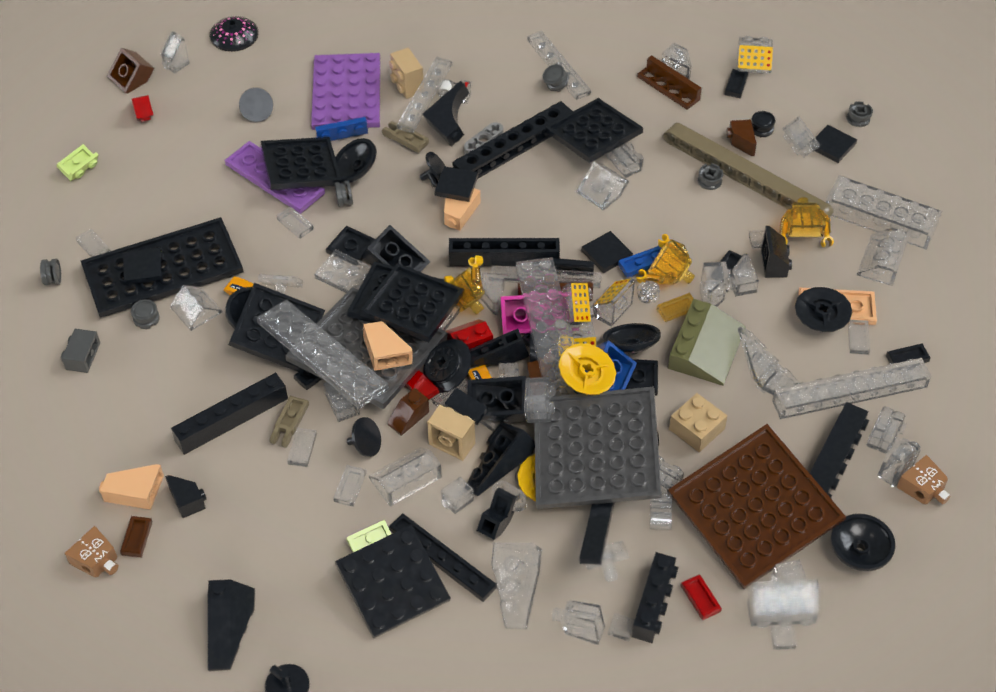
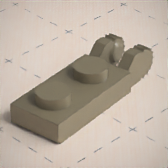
(414, 140)
(289, 420)

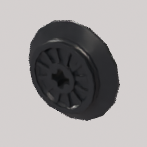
(823, 309)
(448, 364)

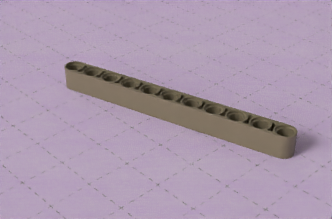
(739, 168)

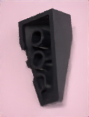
(506, 450)
(228, 615)

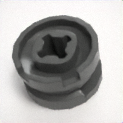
(555, 77)
(859, 114)
(710, 176)
(342, 195)
(50, 271)
(145, 314)

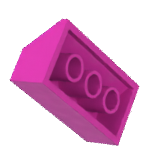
(514, 314)

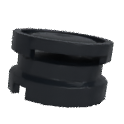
(763, 123)

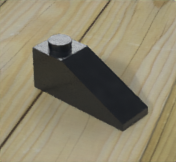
(503, 349)

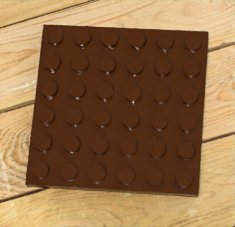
(756, 505)

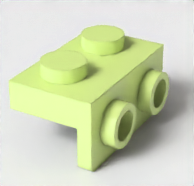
(78, 162)
(368, 536)

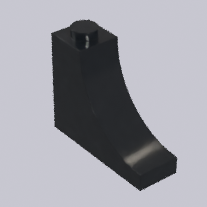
(444, 113)

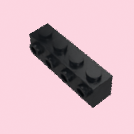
(654, 596)

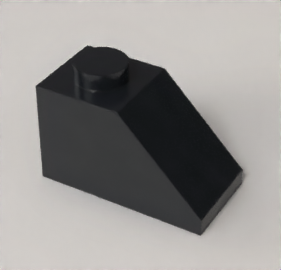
(186, 495)

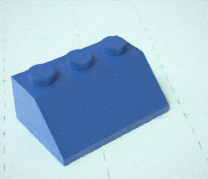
(623, 365)

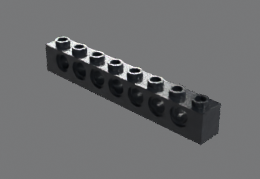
(512, 142)

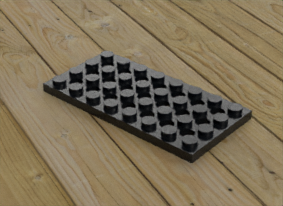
(173, 269)

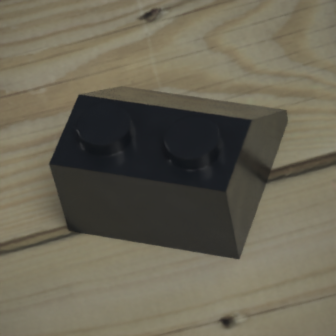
(775, 254)

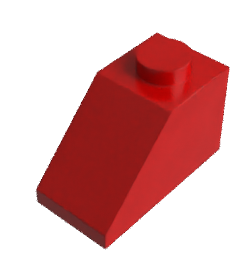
(142, 108)

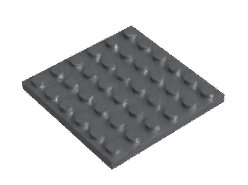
(349, 334)
(598, 450)

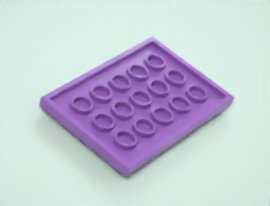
(346, 88)

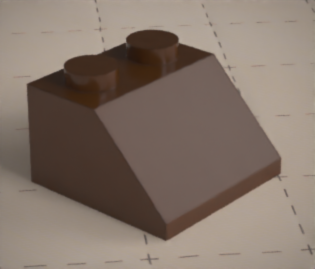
(129, 70)

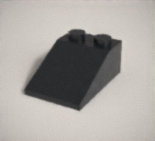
(393, 248)
(502, 396)

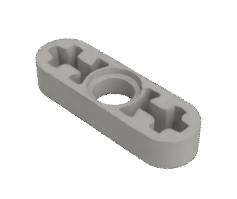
(492, 129)

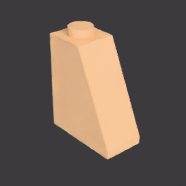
(458, 212)
(385, 347)
(133, 486)

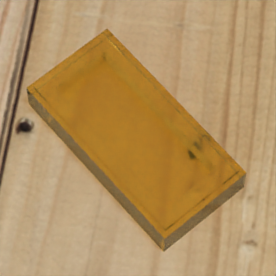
(675, 307)

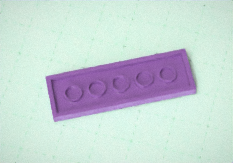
(250, 164)

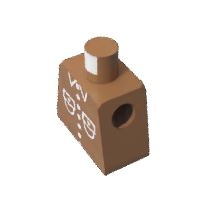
(925, 482)
(93, 554)

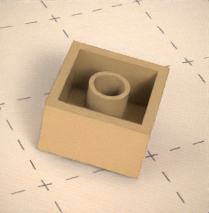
(406, 72)
(698, 422)
(451, 432)

